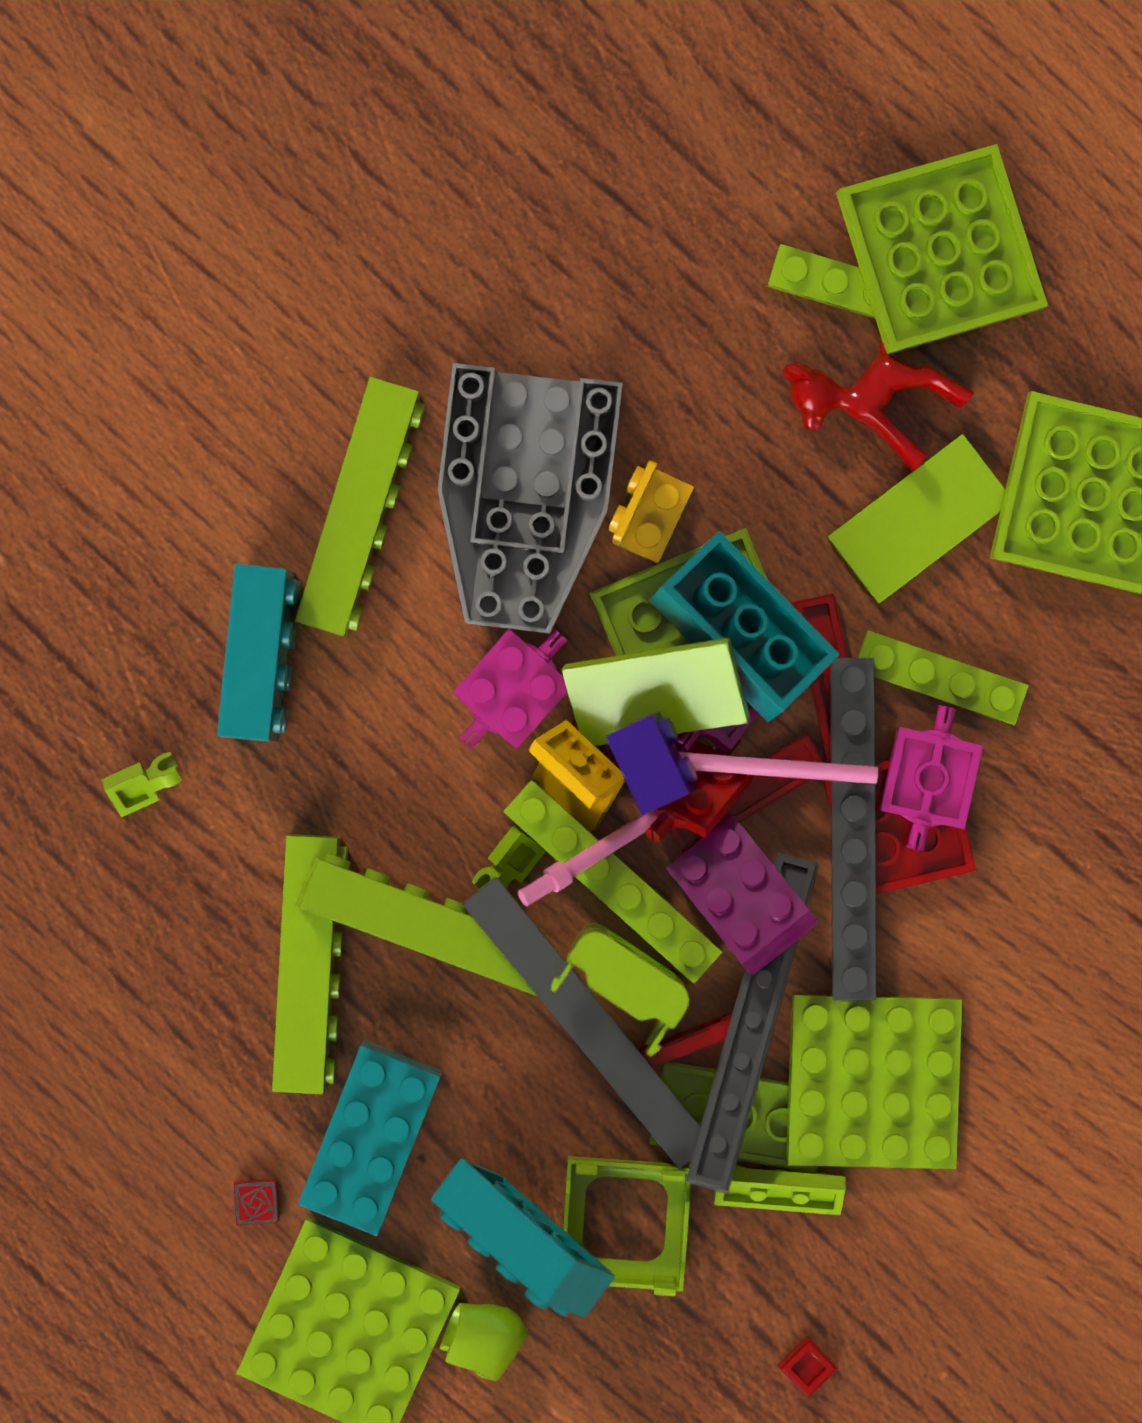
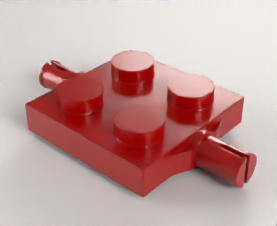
(704, 806)

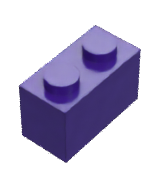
(652, 762)

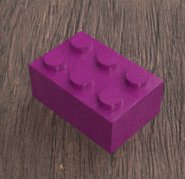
(742, 895)

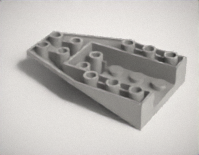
(523, 489)

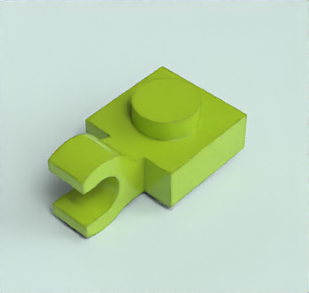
(137, 787)
(511, 858)

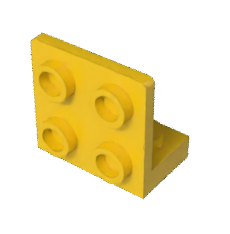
(651, 513)
(576, 774)

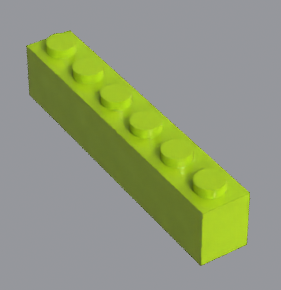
(359, 507)
(615, 883)
(404, 918)
(306, 977)

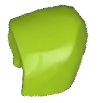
(483, 1338)

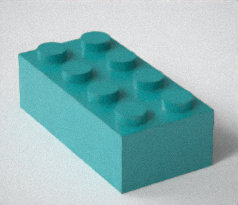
(772, 643)
(257, 653)
(370, 1137)
(521, 1239)

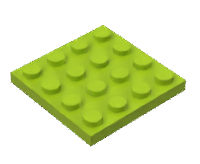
(941, 249)
(1074, 494)
(874, 1082)
(347, 1328)

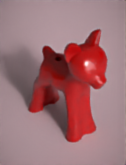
(817, 394)

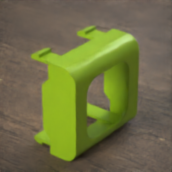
(628, 979)
(666, 1271)

